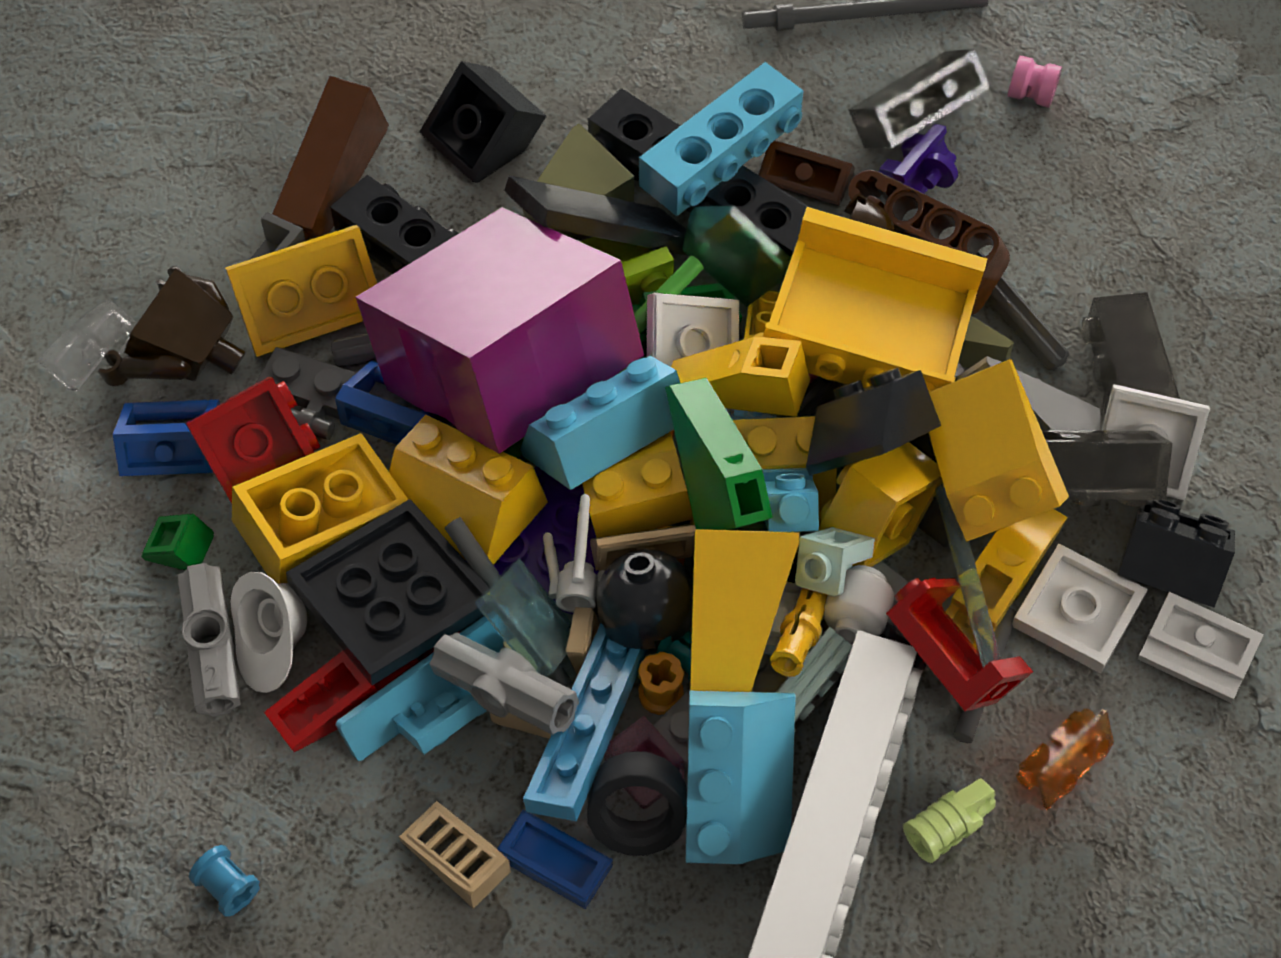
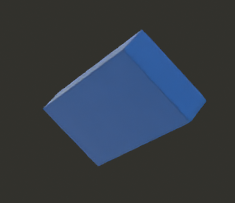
(555, 859)

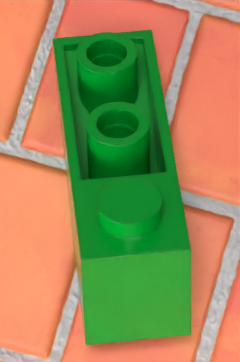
(718, 466)

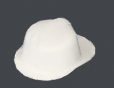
(267, 627)

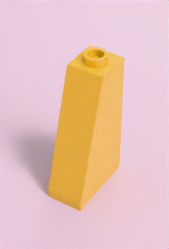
(735, 603)

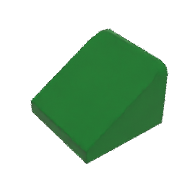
(178, 541)

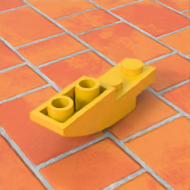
(1007, 566)

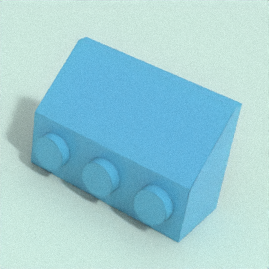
(603, 423)
(739, 775)

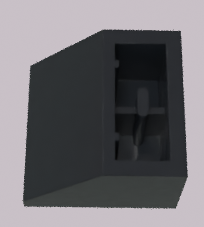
(1179, 552)

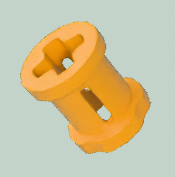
(660, 682)

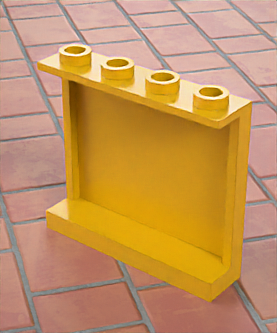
(875, 301)

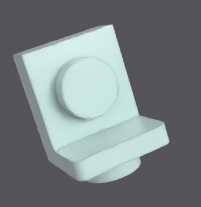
(827, 556)

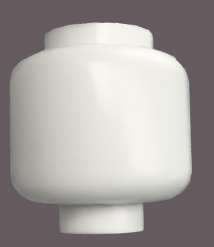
(861, 605)

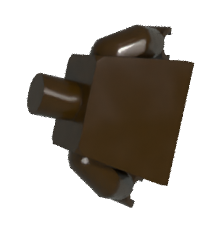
(177, 334)

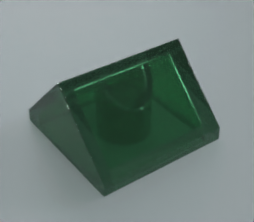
(735, 252)

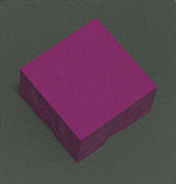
(501, 326)

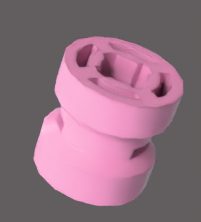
(1034, 81)

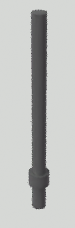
(785, 16)

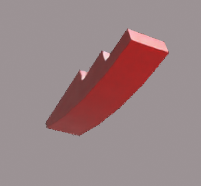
(323, 698)

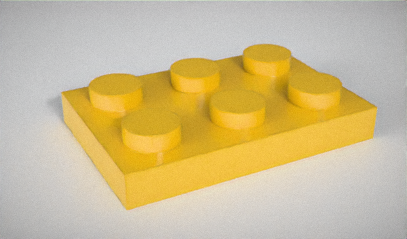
(302, 289)

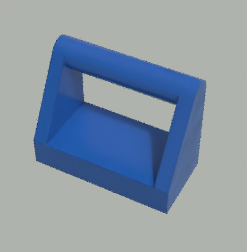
(374, 414)
(159, 447)

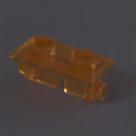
(1082, 742)

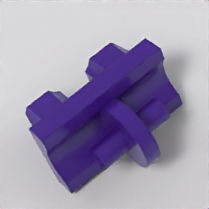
(925, 162)

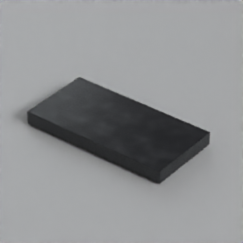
(597, 215)

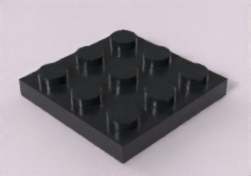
(389, 590)

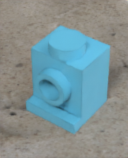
(792, 500)

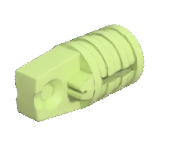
(949, 820)

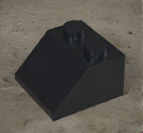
(481, 121)
(870, 420)

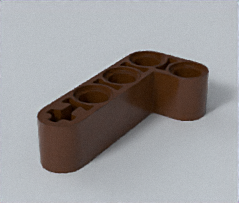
(931, 220)

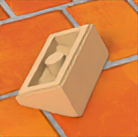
(674, 540)

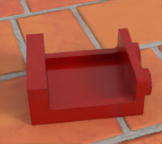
(948, 650)

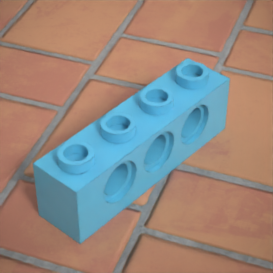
(720, 139)

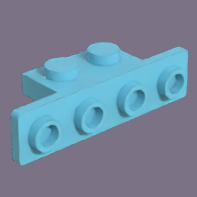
(416, 705)

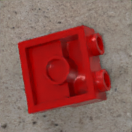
(252, 434)

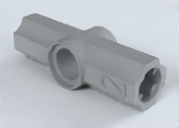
(213, 662)
(504, 683)

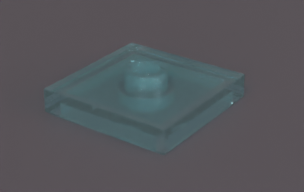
(527, 617)

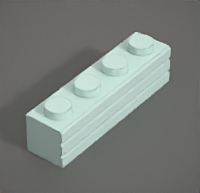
(821, 662)

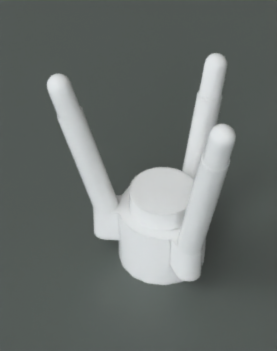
(577, 582)

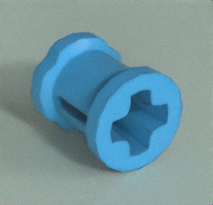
(224, 880)

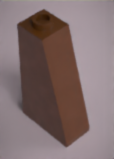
(331, 156)

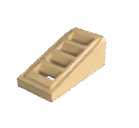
(483, 881)

